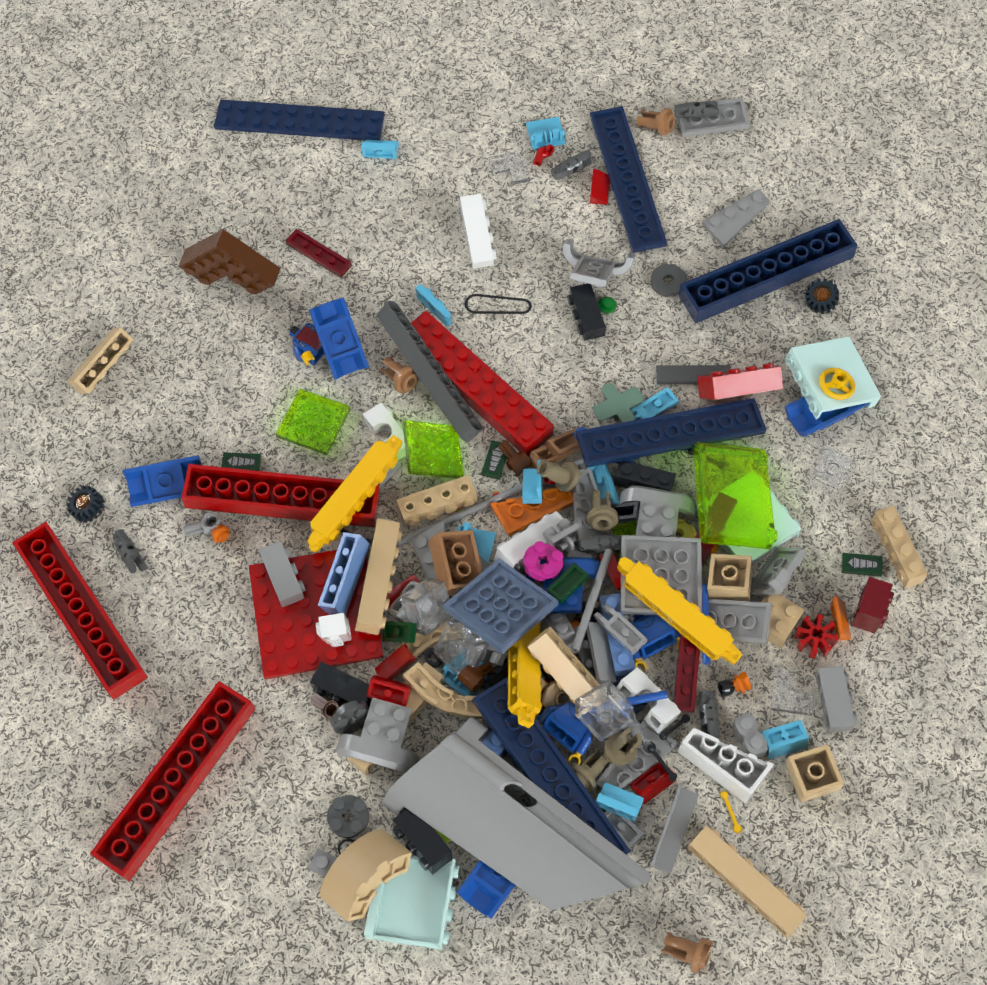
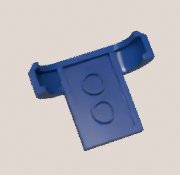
(575, 601)

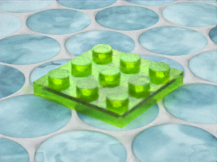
(313, 421)
(432, 449)

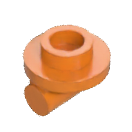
(742, 682)

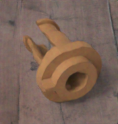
(661, 121)
(404, 377)
(689, 951)

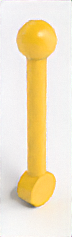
(737, 828)

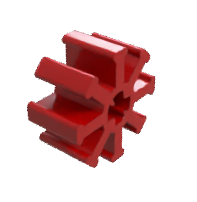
(807, 632)

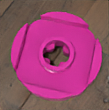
(543, 551)

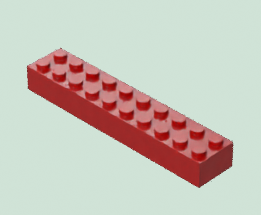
(485, 389)
(267, 494)
(80, 611)
(173, 781)

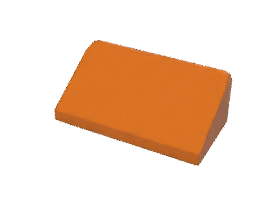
(840, 618)

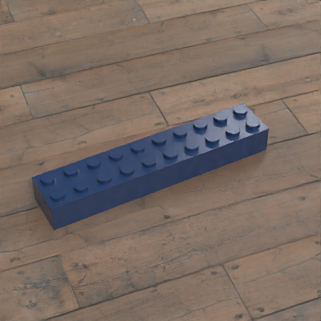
(767, 270)

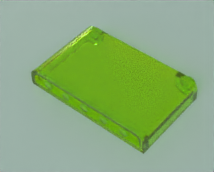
(733, 496)

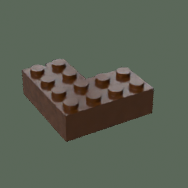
(228, 256)

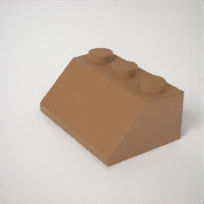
(455, 559)

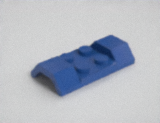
(338, 337)
(805, 422)
(158, 480)
(485, 889)

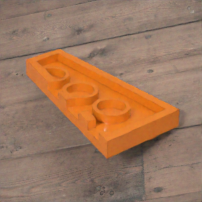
(516, 516)

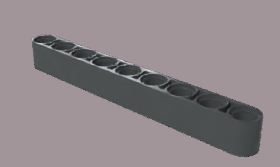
(429, 371)

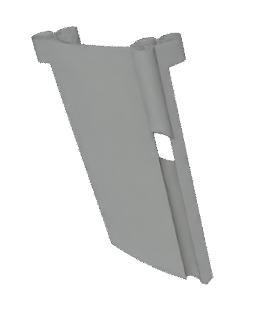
(535, 847)

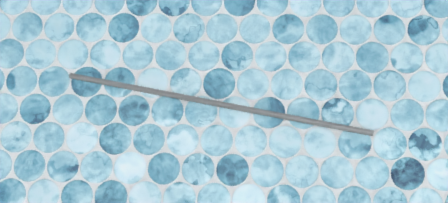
(470, 510)

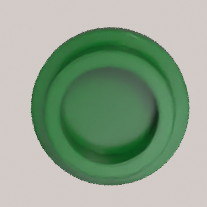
(607, 305)

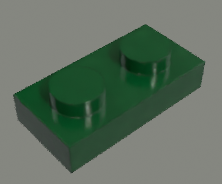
(399, 632)

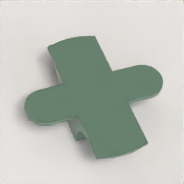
(617, 404)

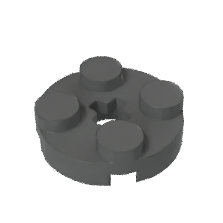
(350, 717)
(355, 825)

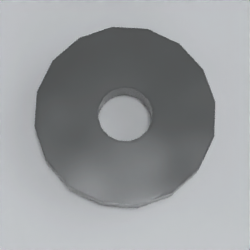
(667, 271)

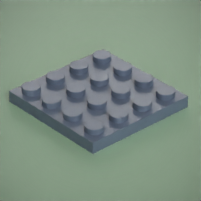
(500, 605)

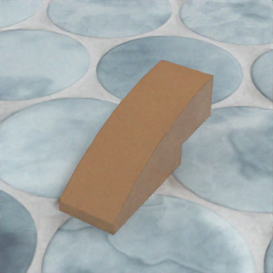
(556, 448)

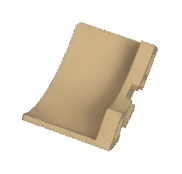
(360, 870)

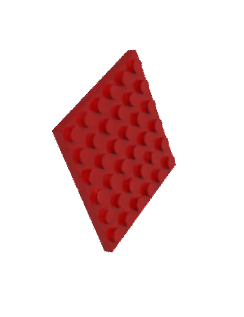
(289, 633)

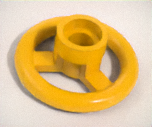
(838, 381)

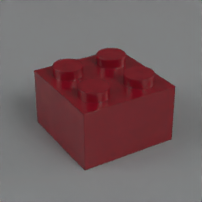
(873, 605)

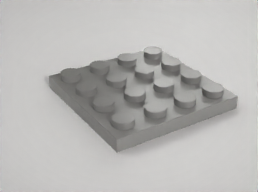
(669, 557)

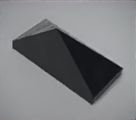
(627, 511)

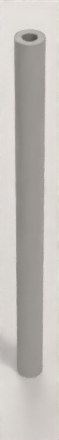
(591, 600)

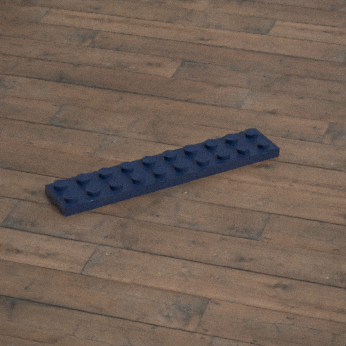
(299, 120)
(628, 180)
(670, 432)
(542, 761)

